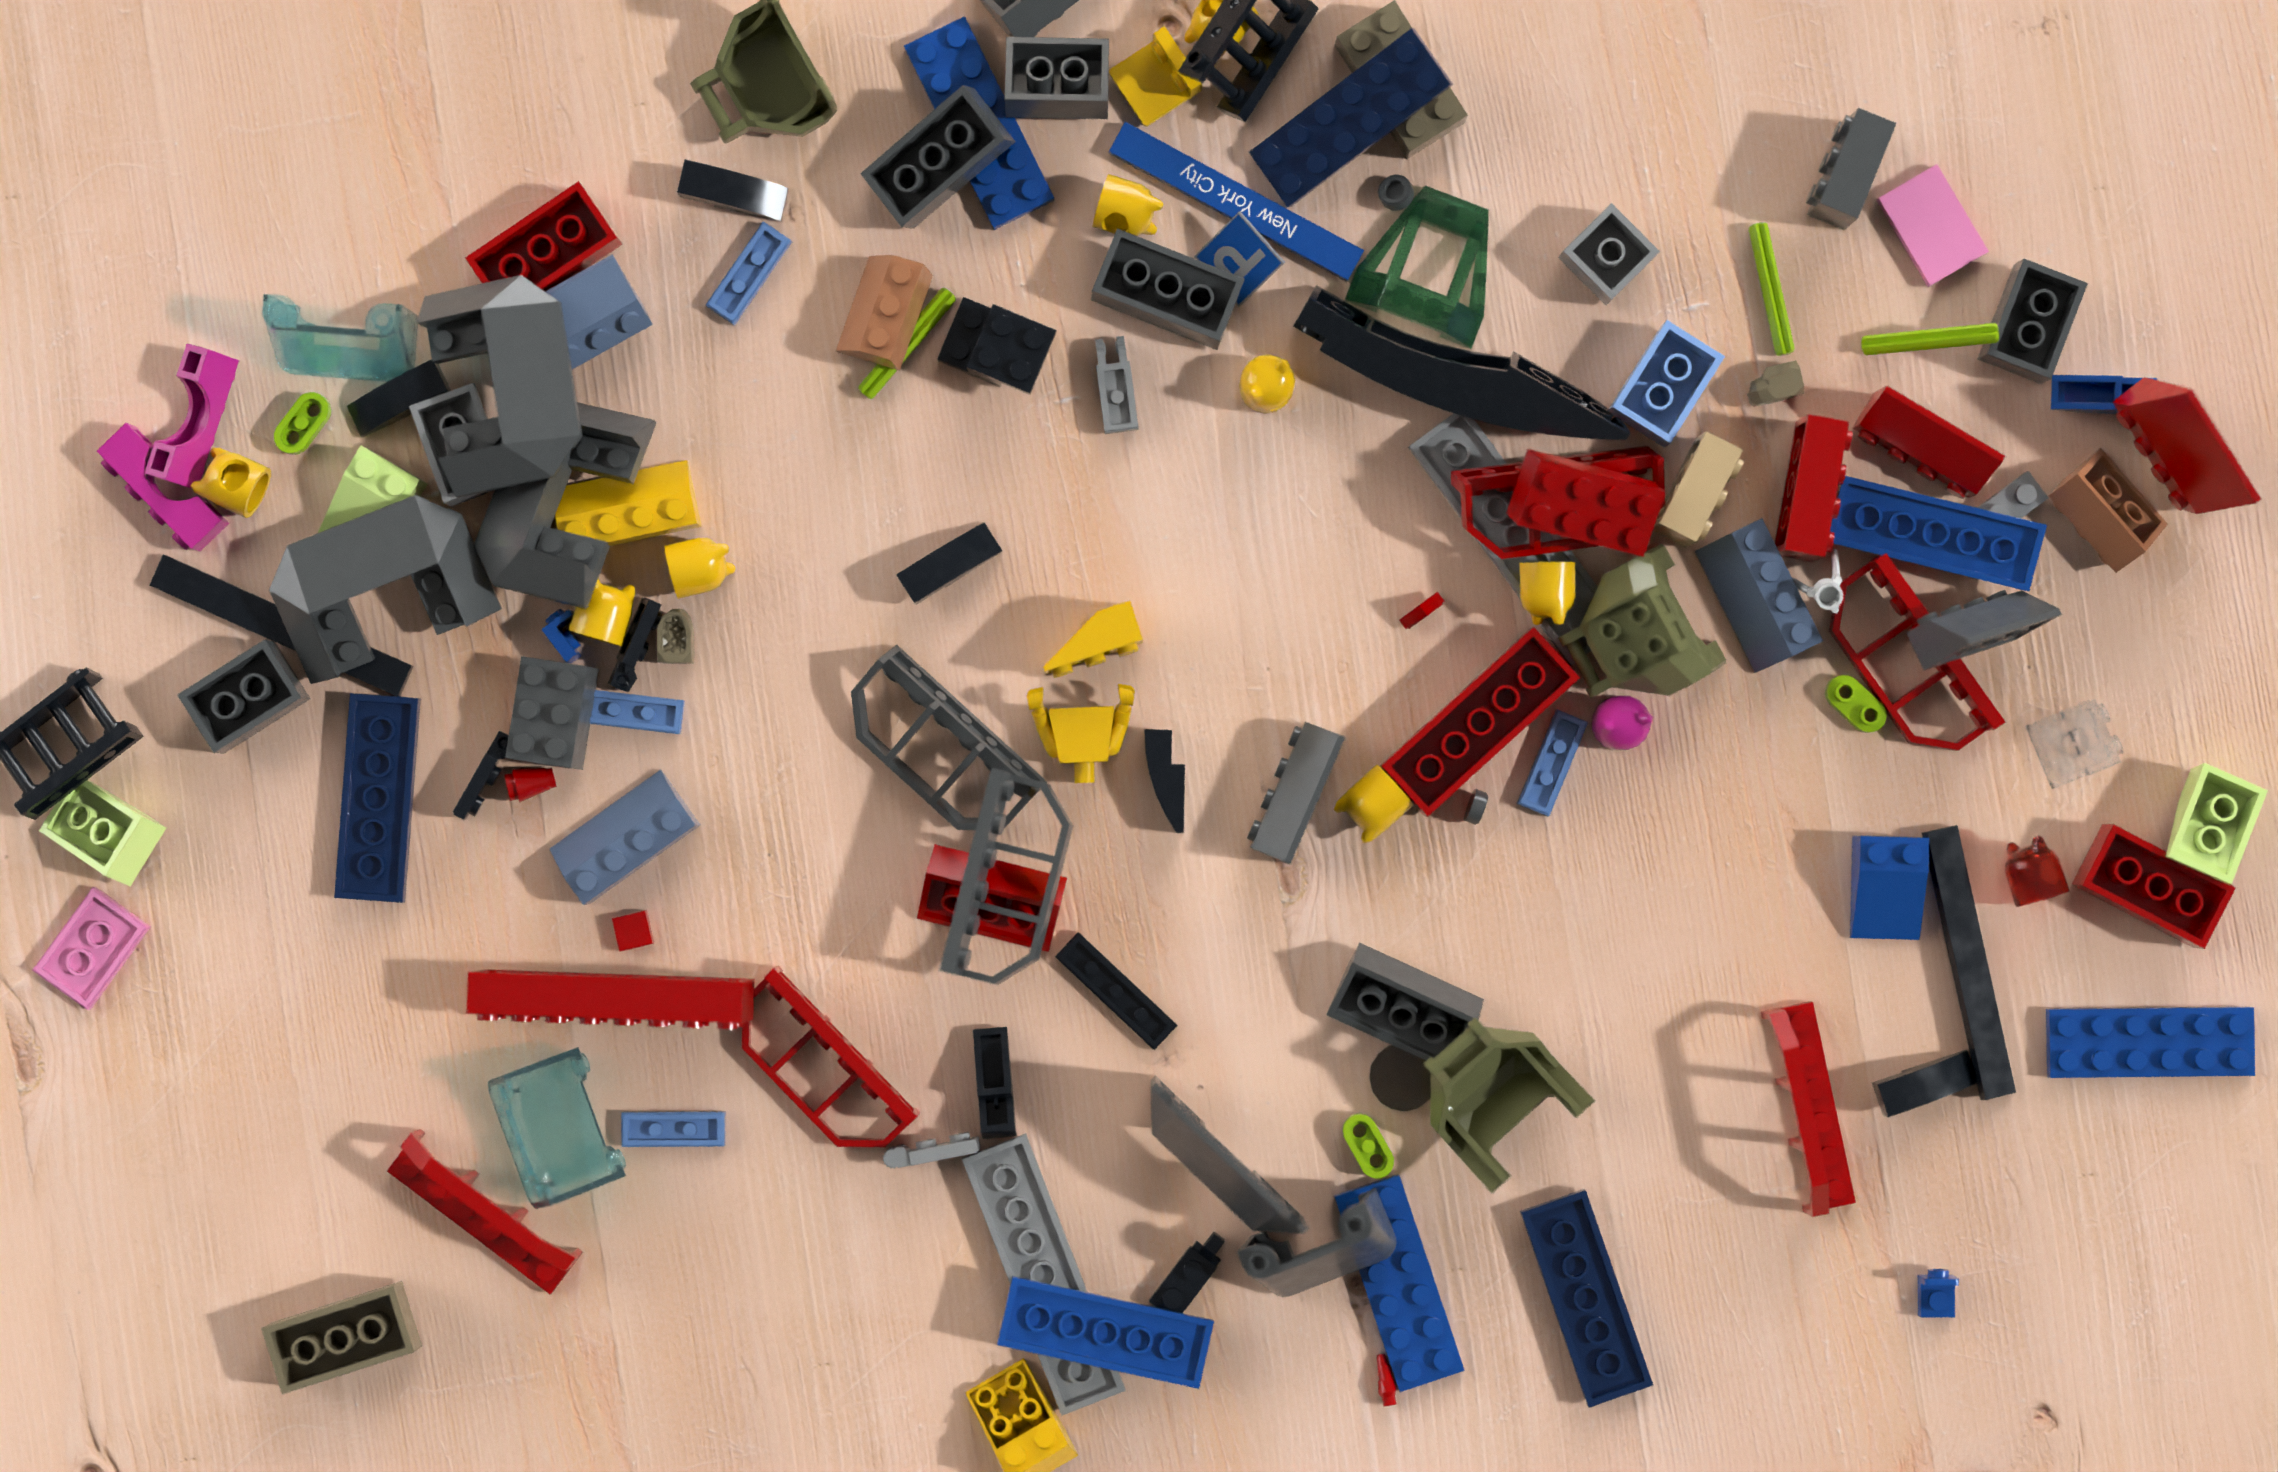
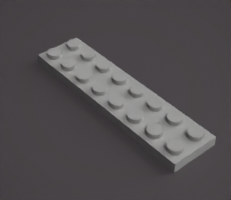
(1461, 445)
(1036, 1249)

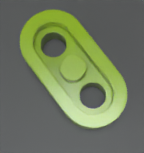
(300, 421)
(1856, 704)
(1367, 1145)

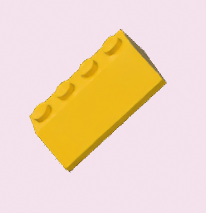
(623, 512)

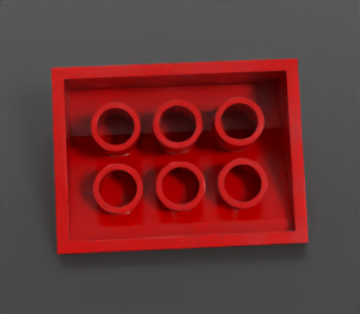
(2184, 447)

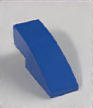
(2088, 392)

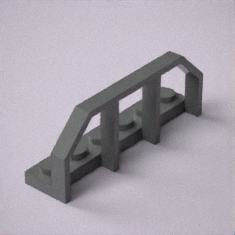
(949, 714)
(974, 884)

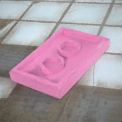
(1932, 225)
(91, 948)

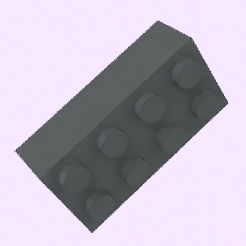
(937, 157)

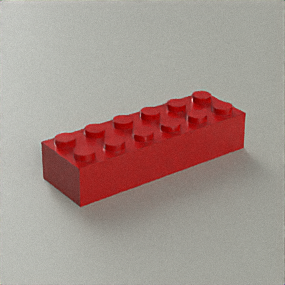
(1479, 721)

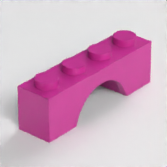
(208, 382)
(192, 519)

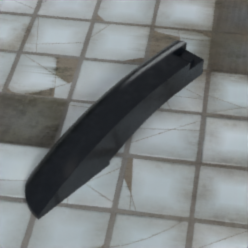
(1457, 380)

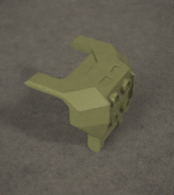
(766, 78)
(1640, 632)
(1490, 1085)

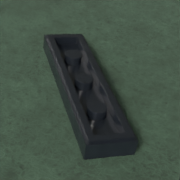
(1116, 990)

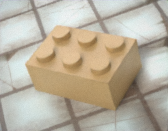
(1698, 489)

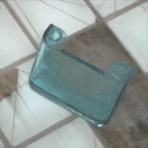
(373, 353)
(554, 1129)

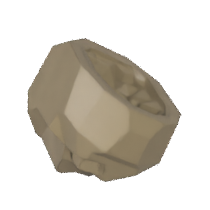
(1777, 384)
(675, 638)

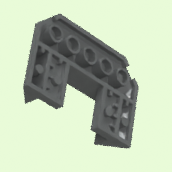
(530, 377)
(516, 532)
(368, 552)
(1217, 1167)

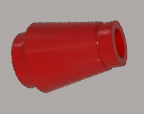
(529, 782)

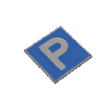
(1242, 252)

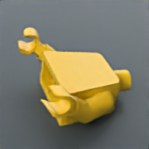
(1082, 733)

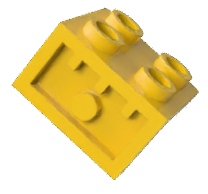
(1152, 79)

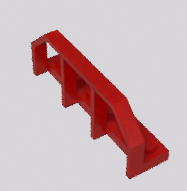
(1504, 478)
(1962, 681)
(850, 1060)
(1813, 1107)
(480, 1216)

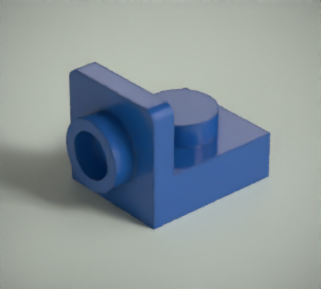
(565, 641)
(1936, 1294)

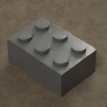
(1056, 78)
(1849, 168)
(2033, 320)
(243, 696)
(552, 713)

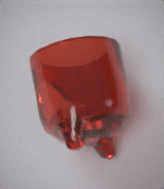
(2034, 872)

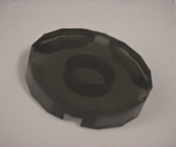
(1400, 1079)

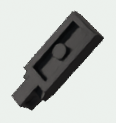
(635, 645)
(485, 774)
(1188, 1275)

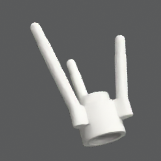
(1826, 591)

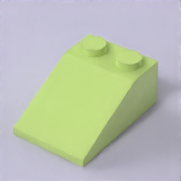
(368, 486)
(2214, 822)
(103, 831)

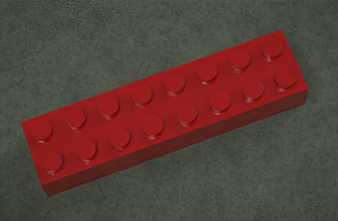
(610, 996)

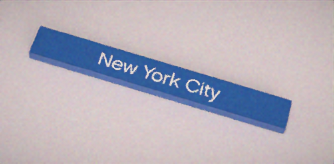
(1231, 197)

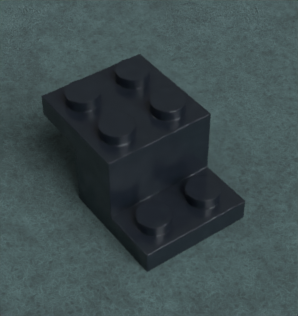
(997, 345)

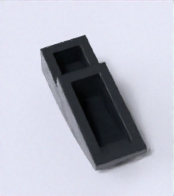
(732, 190)
(392, 399)
(949, 563)
(1166, 777)
(994, 1083)
(1924, 1083)

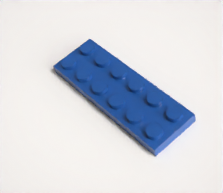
(944, 63)
(1938, 533)
(2150, 1042)
(1406, 1296)
(1105, 1332)

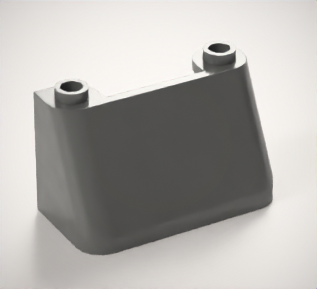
(1364, 1241)

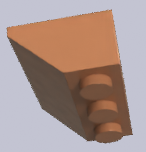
(885, 310)
(2108, 510)

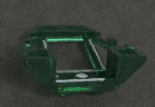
(1418, 304)

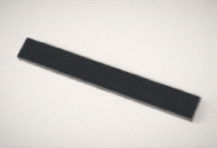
(262, 617)
(1969, 963)

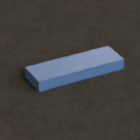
(748, 273)
(637, 712)
(1552, 762)
(673, 1129)

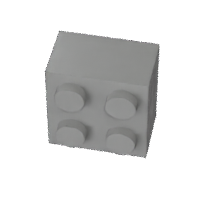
(1608, 254)

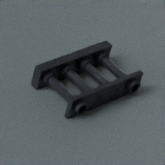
(1259, 66)
(90, 756)

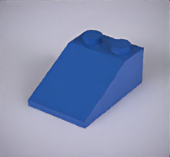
(1888, 887)

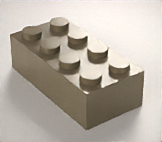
(1368, 39)
(342, 1337)

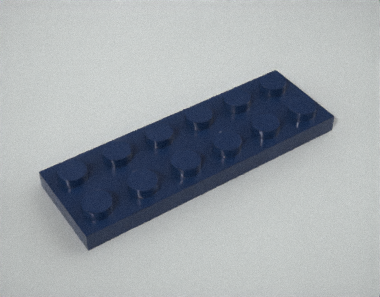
(1351, 117)
(377, 798)
(1586, 1298)

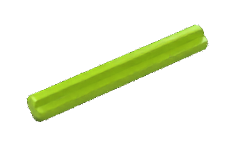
(1771, 289)
(926, 321)
(1930, 339)

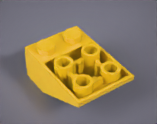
(1104, 633)
(1021, 1421)

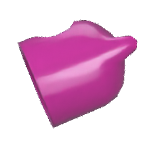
(1621, 723)

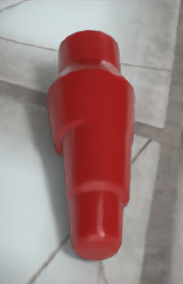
(1386, 1383)

